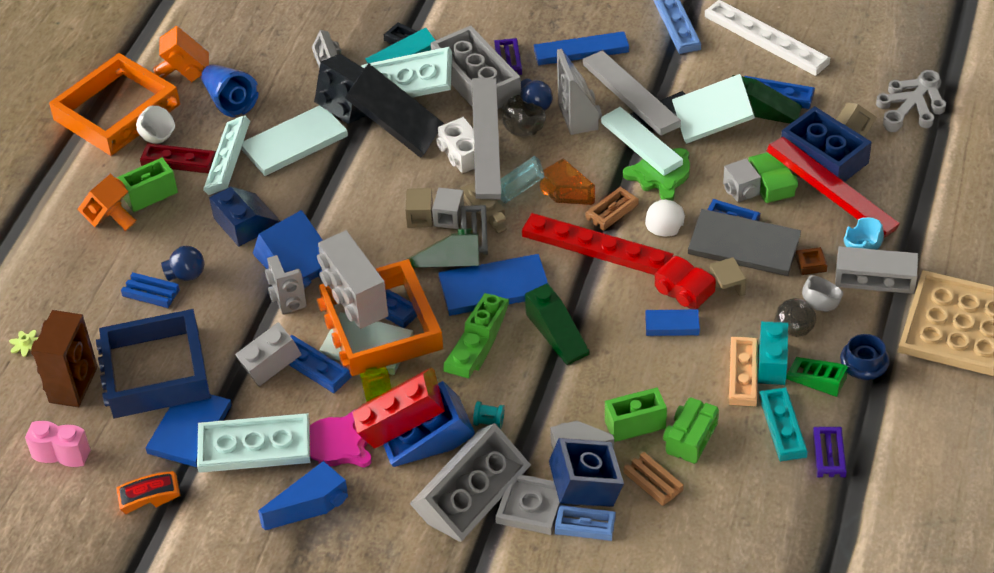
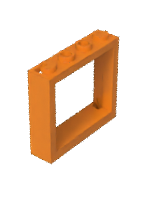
(125, 129)
(391, 353)

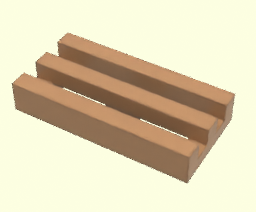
(615, 209)
(657, 476)

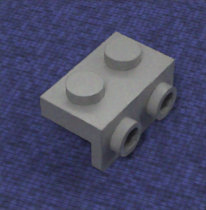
(286, 287)

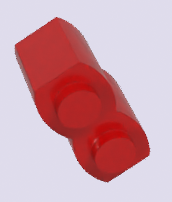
(684, 282)

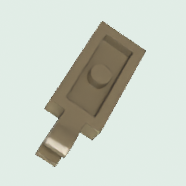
(494, 210)

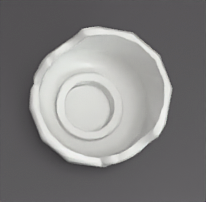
(155, 124)
(664, 218)

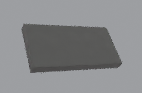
(747, 240)

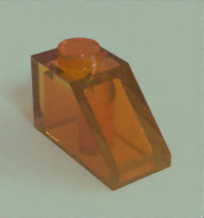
(567, 184)

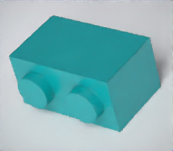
(773, 353)

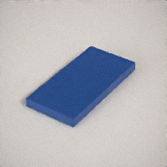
(504, 278)

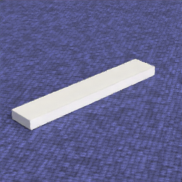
(767, 37)

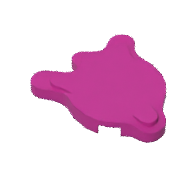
(337, 442)

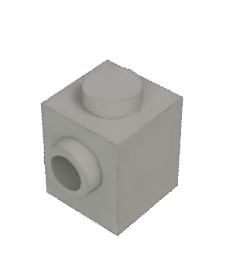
(741, 180)
(447, 208)

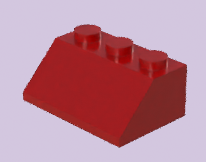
(399, 409)

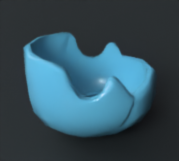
(866, 235)

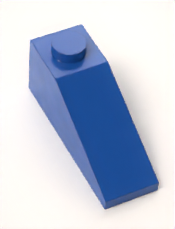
(306, 498)

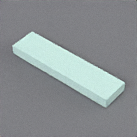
(642, 141)
(226, 155)

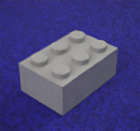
(352, 279)

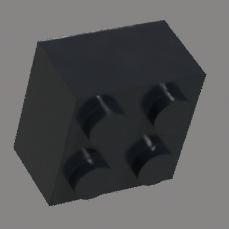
(333, 83)

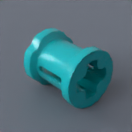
(483, 412)

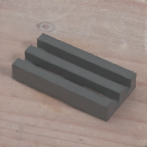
(473, 209)

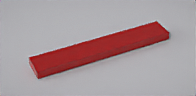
(829, 184)

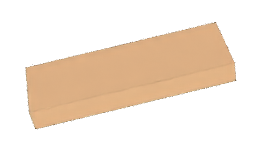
(743, 371)

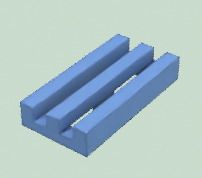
(584, 526)

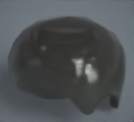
(798, 315)

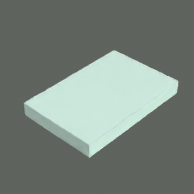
(713, 108)
(365, 338)

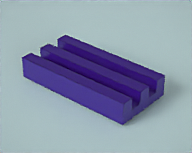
(506, 42)
(830, 469)

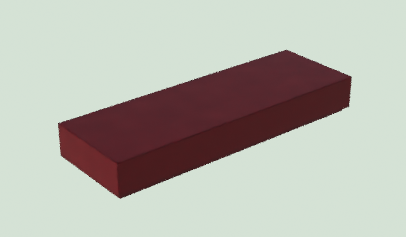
(179, 157)

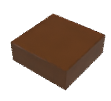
(811, 261)

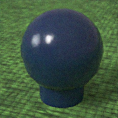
(537, 93)
(184, 263)

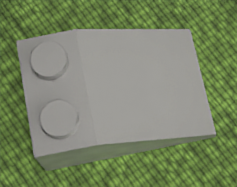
(575, 98)

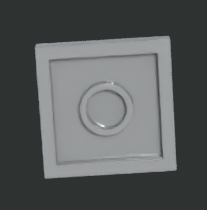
(529, 505)

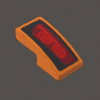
(152, 489)

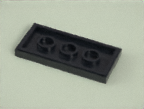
(394, 110)

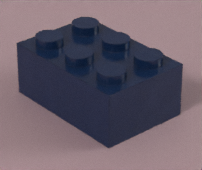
(829, 143)

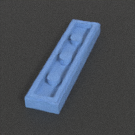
(678, 25)

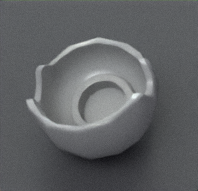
(821, 294)

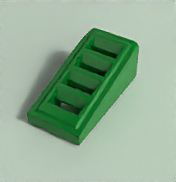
(831, 386)

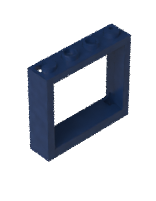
(156, 395)

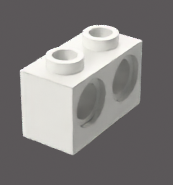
(458, 143)

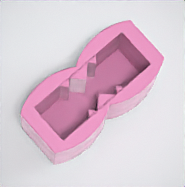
(57, 443)

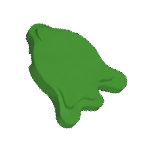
(651, 178)

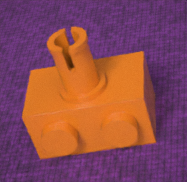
(181, 54)
(106, 201)

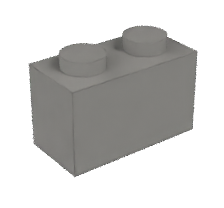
(268, 354)

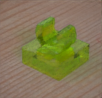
(375, 382)

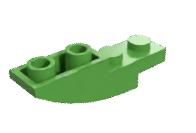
(478, 337)

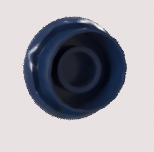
(865, 357)

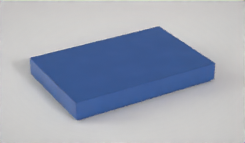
(178, 431)

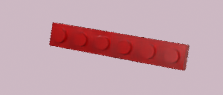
(595, 244)

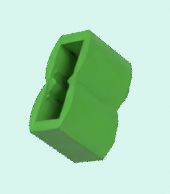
(776, 178)

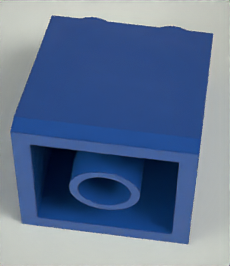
(295, 245)

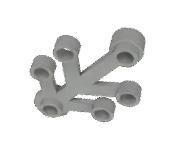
(927, 81)

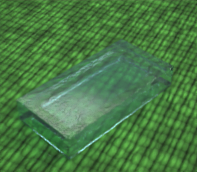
(521, 179)

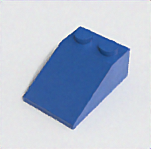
(434, 436)

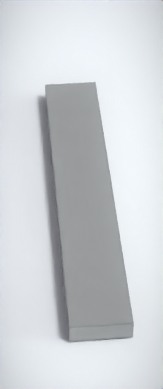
(632, 93)
(486, 139)

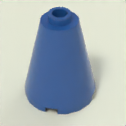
(230, 89)

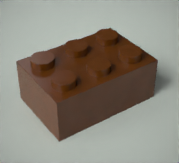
(64, 358)

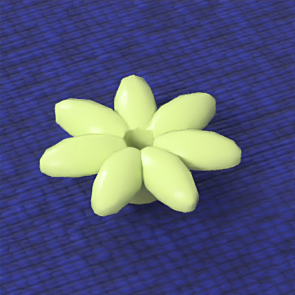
(24, 342)

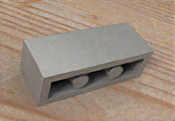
(876, 270)

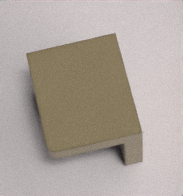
(856, 118)
(419, 207)
(728, 274)

